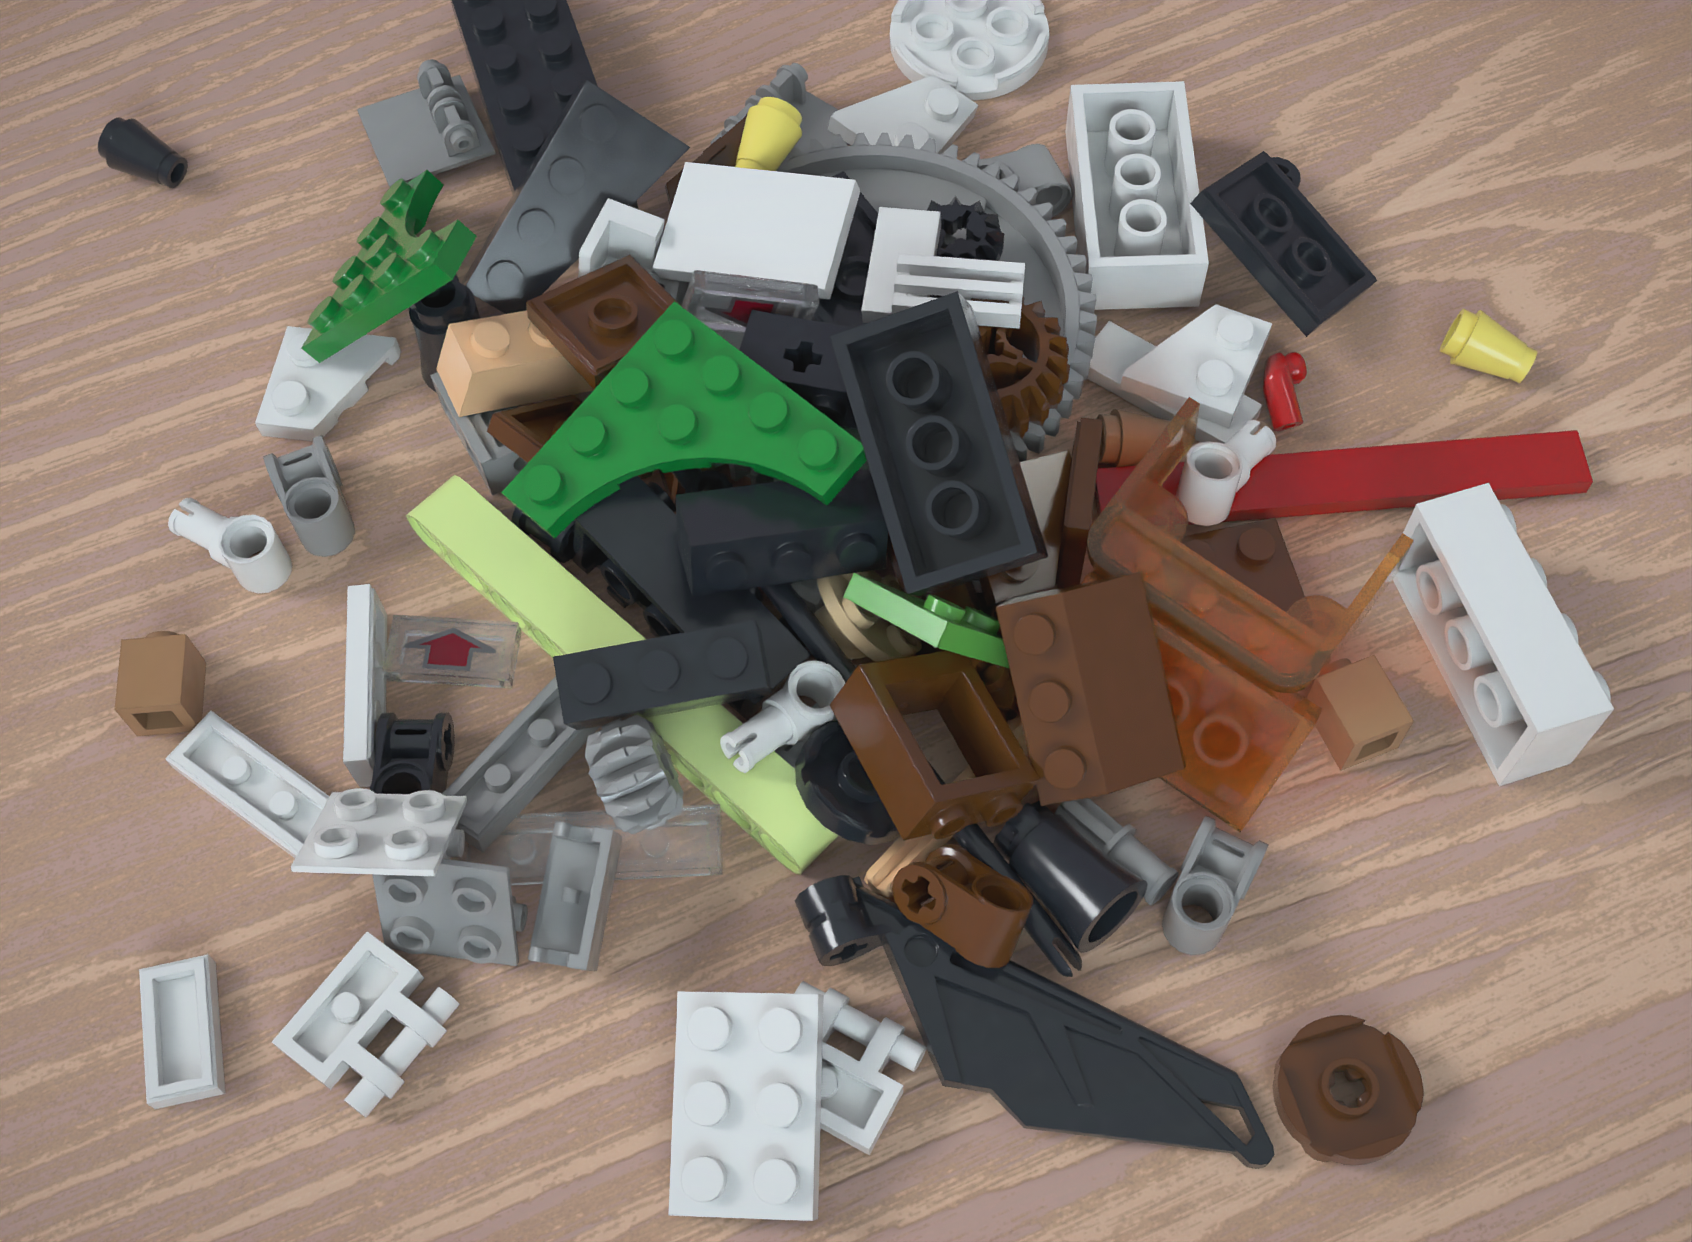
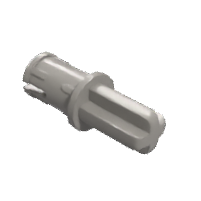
(1119, 845)

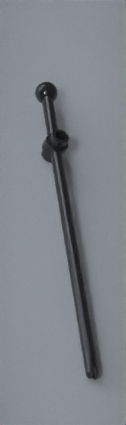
(825, 649)

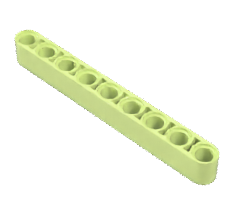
(569, 619)

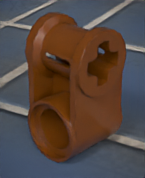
(972, 905)

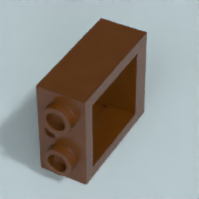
(872, 718)

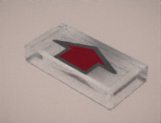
(727, 299)
(452, 651)

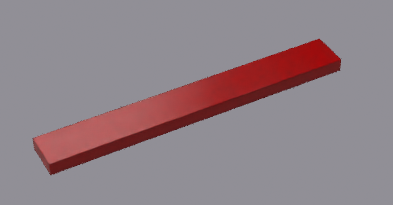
(1393, 475)

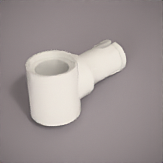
(1219, 470)
(233, 542)
(785, 716)

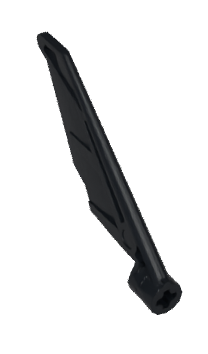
(1033, 1042)

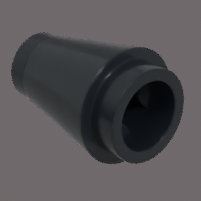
(139, 152)

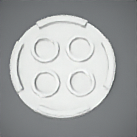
(970, 44)

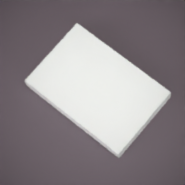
(757, 225)

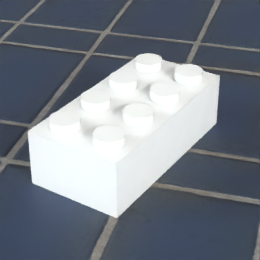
(1134, 194)
(1499, 636)

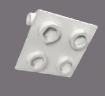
(383, 834)

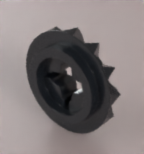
(983, 231)

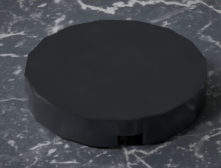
(839, 789)

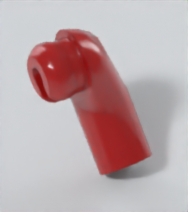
(1279, 378)

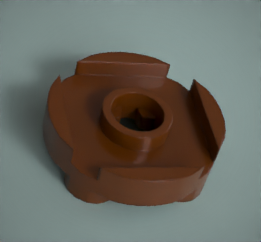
(1364, 1054)

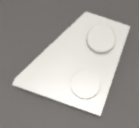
(917, 109)
(1202, 361)
(309, 395)

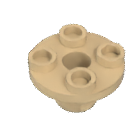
(859, 630)

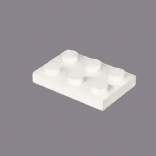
(747, 1106)

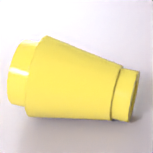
(769, 134)
(1487, 347)

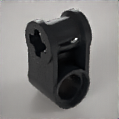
(412, 754)

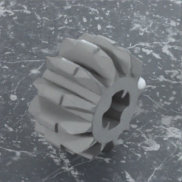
(634, 774)

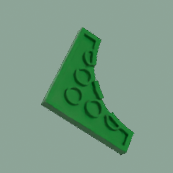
(390, 269)
(677, 406)

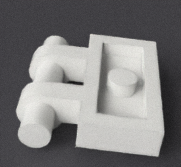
(349, 1012)
(855, 1092)

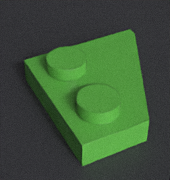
(933, 620)

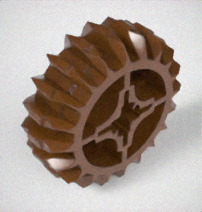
(1030, 384)

